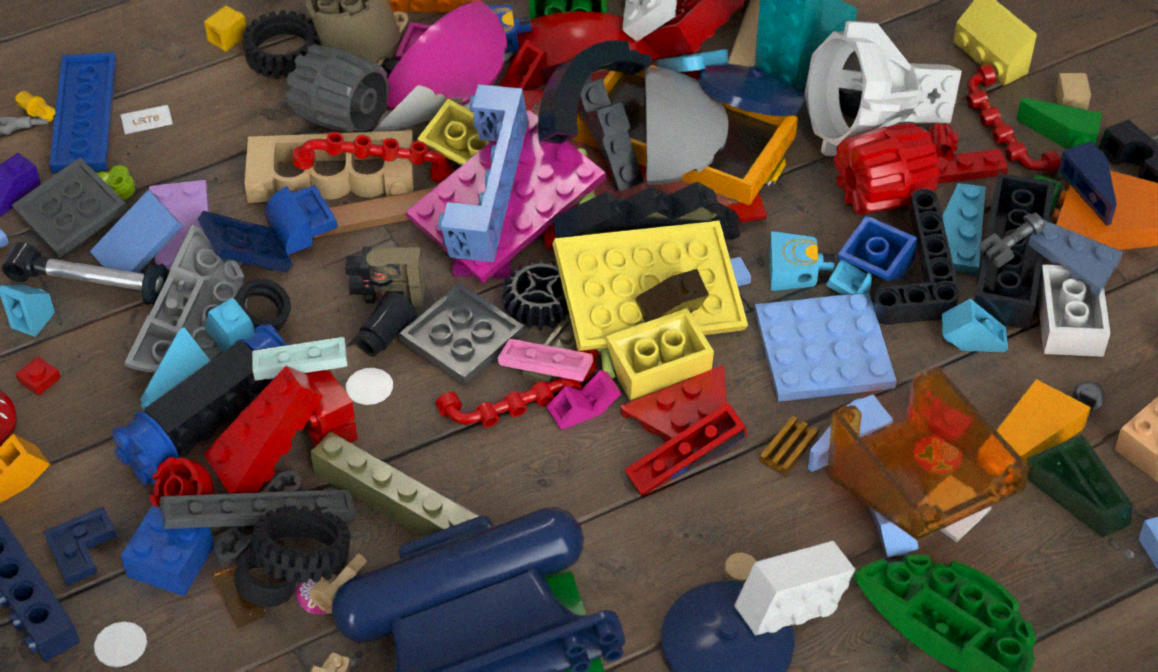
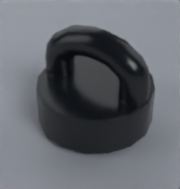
(1090, 394)

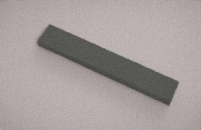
(246, 508)

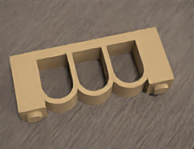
(268, 151)

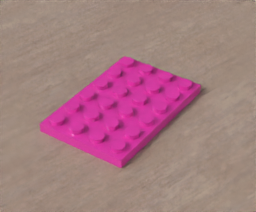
(545, 185)

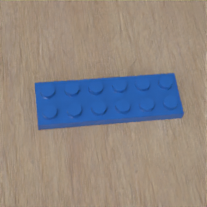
(83, 110)

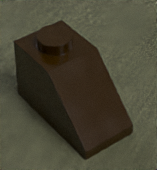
(673, 295)

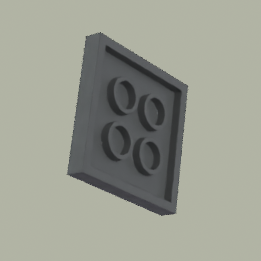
(70, 207)
(461, 333)

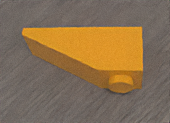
(19, 466)

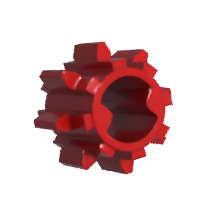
(944, 139)

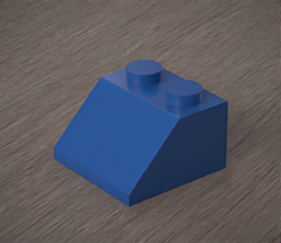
(880, 249)

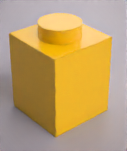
(225, 28)

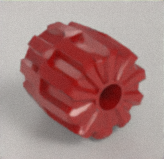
(886, 167)

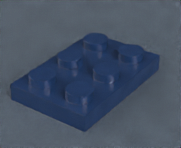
(244, 242)

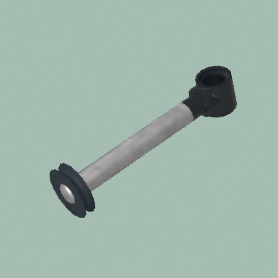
(27, 262)

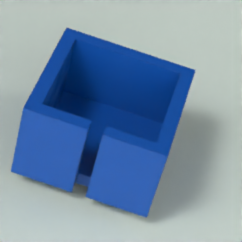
(166, 556)

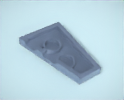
(1079, 254)

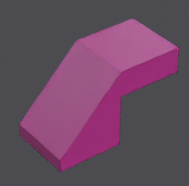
(577, 406)

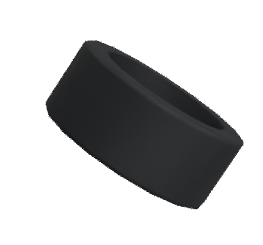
(270, 290)
(259, 592)

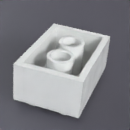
(1071, 315)
(794, 587)

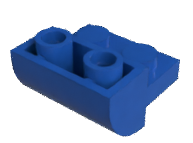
(298, 217)

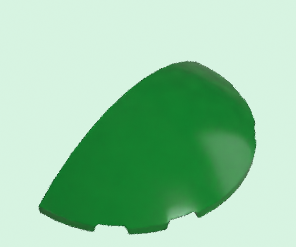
(951, 613)

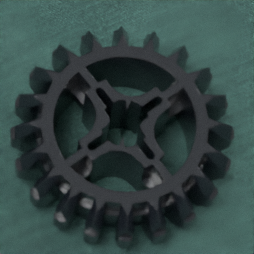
(540, 302)

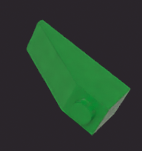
(1060, 123)

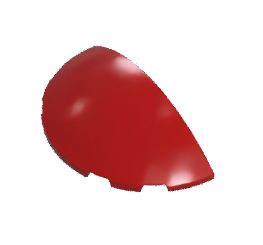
(571, 32)

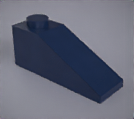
(1090, 177)

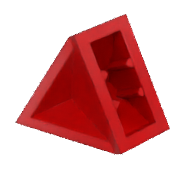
(526, 67)

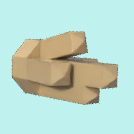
(325, 589)

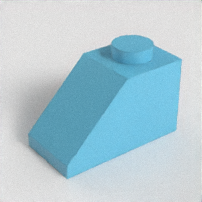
(26, 308)
(228, 324)
(973, 329)

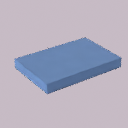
(137, 235)

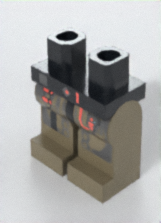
(387, 270)

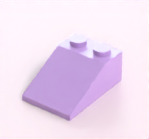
(186, 203)

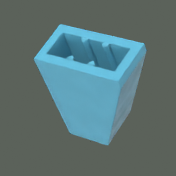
(177, 364)

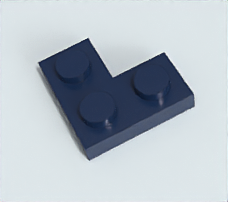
(71, 542)

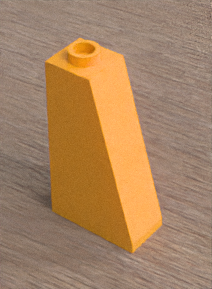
(1043, 420)

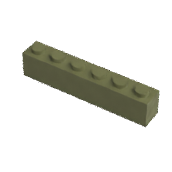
(385, 487)

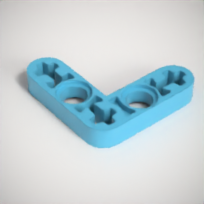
(694, 61)

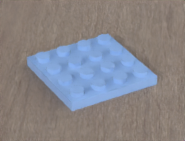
(824, 347)

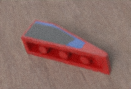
(688, 449)

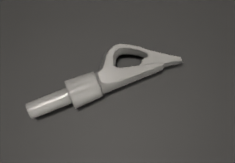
(10, 124)

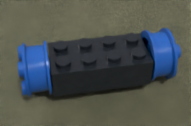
(194, 407)

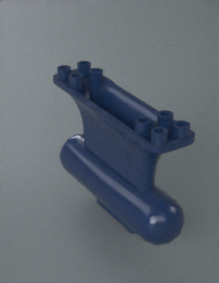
(480, 601)

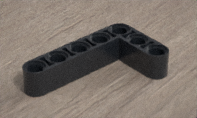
(935, 265)

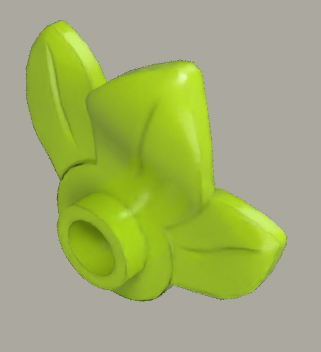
(119, 181)

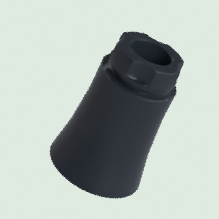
(385, 323)

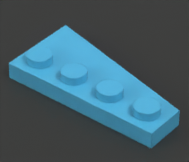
(964, 226)

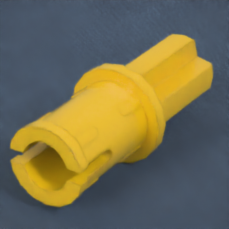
(35, 106)

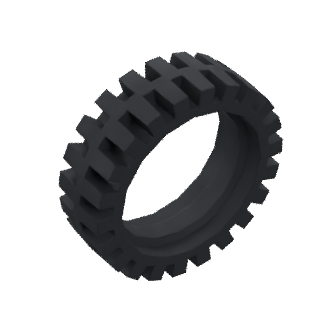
(277, 25)
(300, 563)

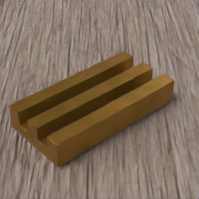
(792, 424)

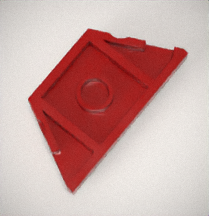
(679, 405)

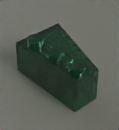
(1081, 485)

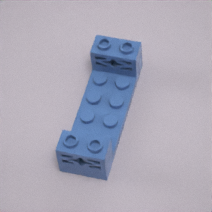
(475, 230)

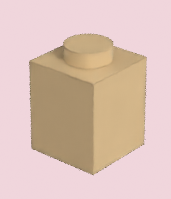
(1073, 90)

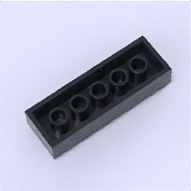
(1012, 289)

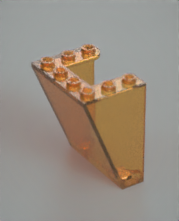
(931, 465)

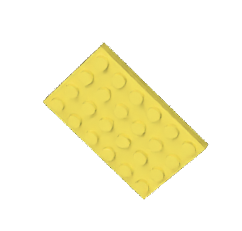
(611, 269)

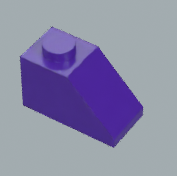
(17, 179)

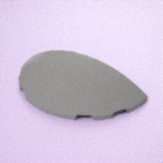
(681, 126)
(193, 288)

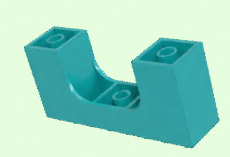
(793, 31)

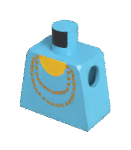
(796, 261)

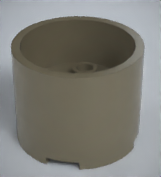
(356, 26)

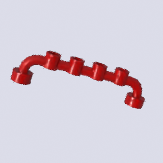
(1003, 132)
(304, 155)
(514, 402)

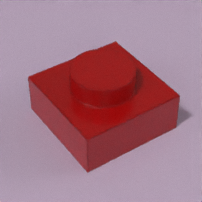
(38, 375)

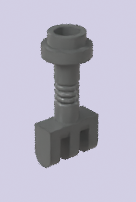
(1000, 249)

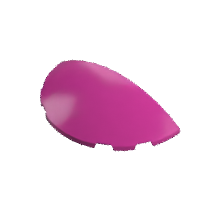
(452, 56)

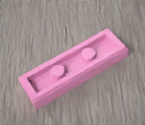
(545, 359)

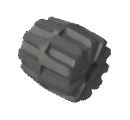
(338, 89)

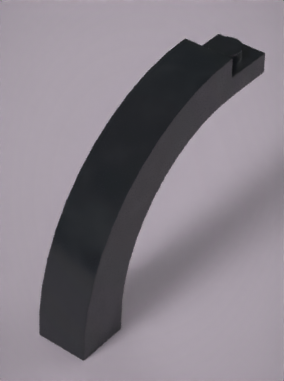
(561, 95)

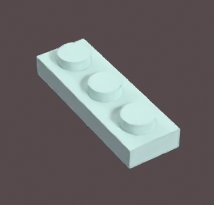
(302, 357)

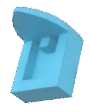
(849, 279)

